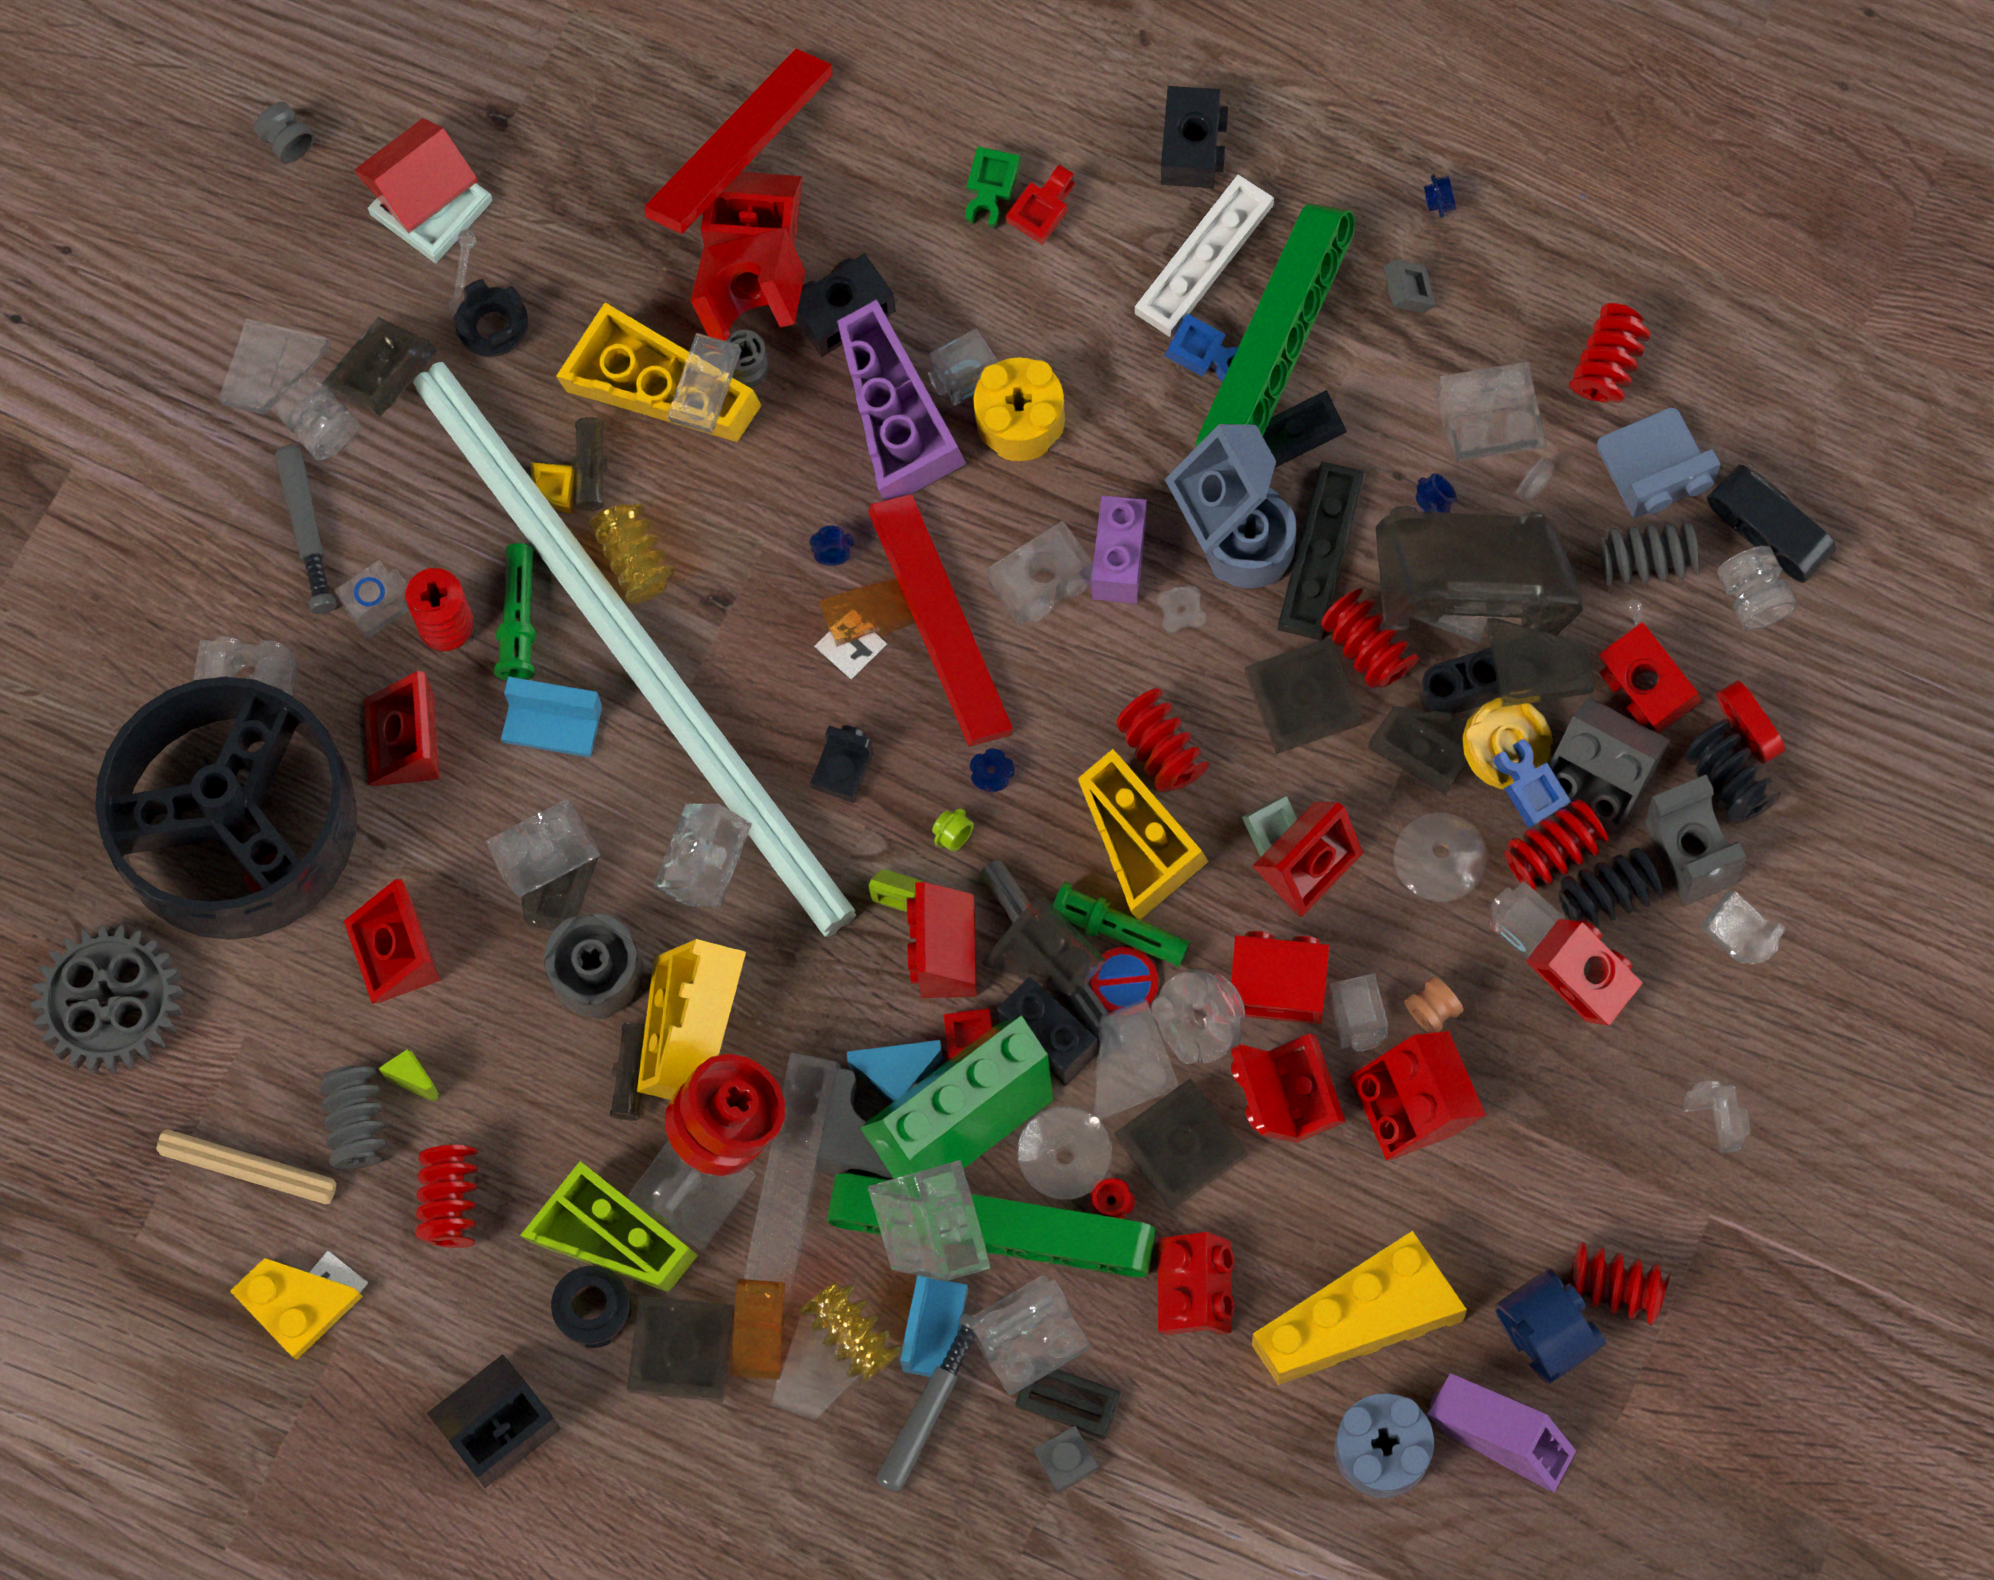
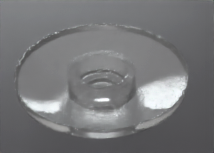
(1436, 877)
(1064, 1130)

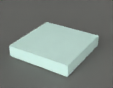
(442, 229)

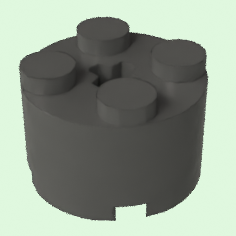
(591, 940)

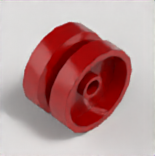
(725, 1114)

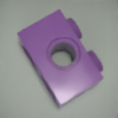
(1119, 549)

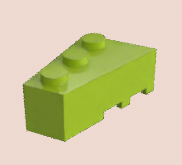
(607, 1230)

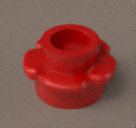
(1111, 1188)

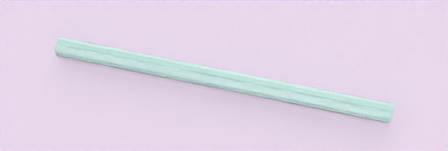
(635, 650)

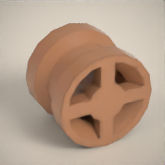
(1433, 1005)

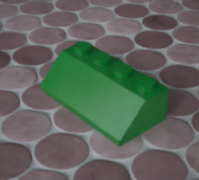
(965, 1103)

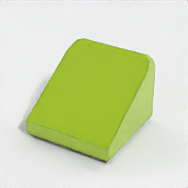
(892, 889)
(409, 1074)

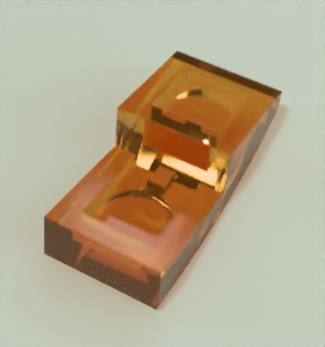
(865, 611)
(758, 1328)

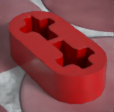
(1750, 722)

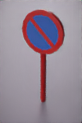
(1124, 978)

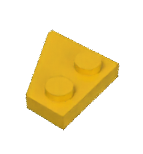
(293, 1303)

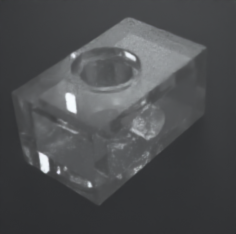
(1051, 552)
(227, 655)
(542, 848)
(702, 855)

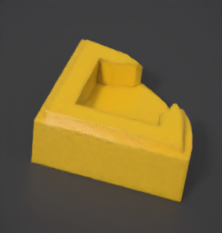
(556, 484)

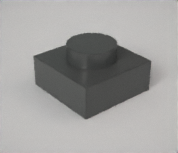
(1409, 286)
(1066, 1459)

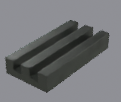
(1106, 1413)

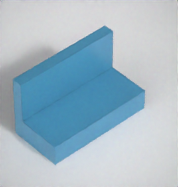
(551, 717)
(932, 1324)

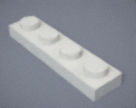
(1204, 255)

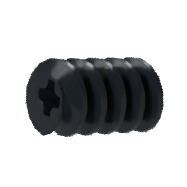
(1729, 774)
(1609, 887)

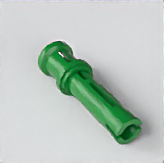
(520, 633)
(1172, 948)

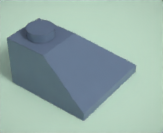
(1222, 481)

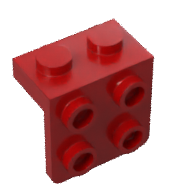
(1287, 1089)

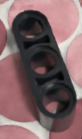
(1771, 520)
(1458, 675)

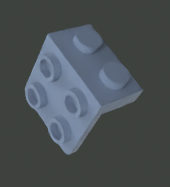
(1657, 462)

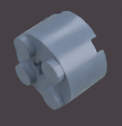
(1261, 559)
(1399, 1422)

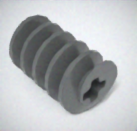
(1649, 552)
(350, 1117)

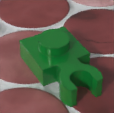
(991, 178)

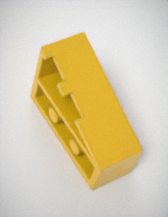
(1140, 835)
(686, 1013)

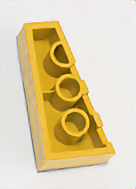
(640, 372)
(1370, 1307)

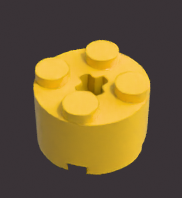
(1019, 385)

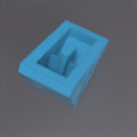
(895, 1068)

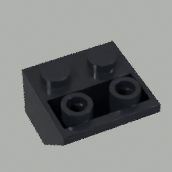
(494, 1420)

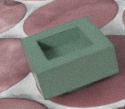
(1269, 822)

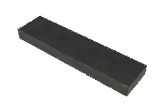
(1321, 550)

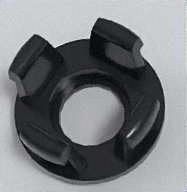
(480, 300)
(596, 1331)

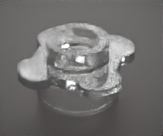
(1181, 596)

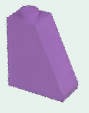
(1502, 1430)

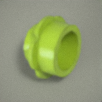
(952, 830)

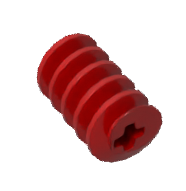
(1610, 354)
(439, 609)
(1367, 641)
(1157, 743)
(1555, 844)
(444, 1195)
(1618, 1283)

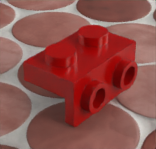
(1195, 1284)

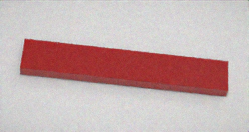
(738, 141)
(940, 620)

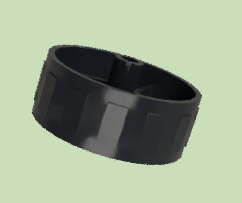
(230, 811)

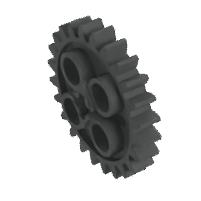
(107, 1039)

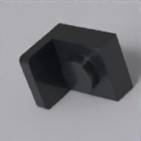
(843, 763)

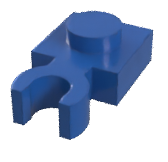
(1199, 347)
(1535, 790)

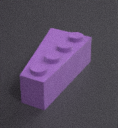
(899, 418)

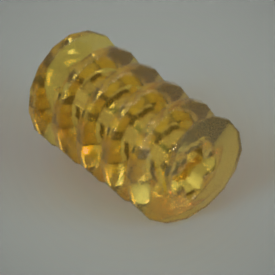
(632, 552)
(850, 1331)

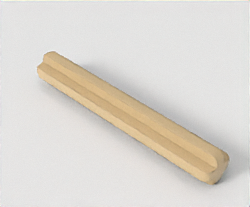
(246, 1166)

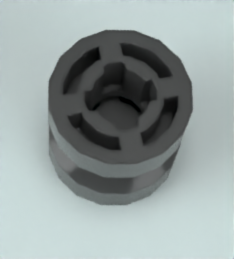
(280, 128)
(753, 364)

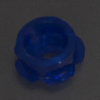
(1440, 195)
(1435, 494)
(831, 545)
(991, 782)

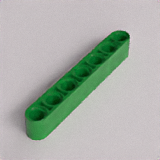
(1282, 319)
(1022, 1230)

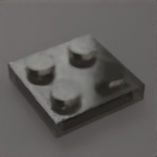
(380, 366)
(1303, 695)
(1180, 1144)
(681, 1348)

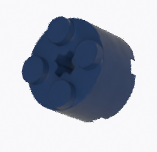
(1548, 1325)

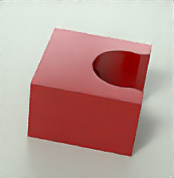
(745, 276)

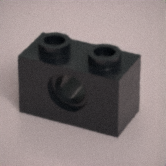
(1187, 161)
(851, 279)
(1060, 1034)

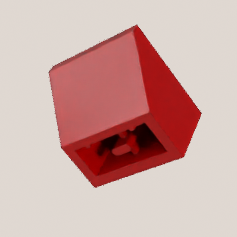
(753, 206)
(945, 941)
(1280, 976)
(1417, 1094)

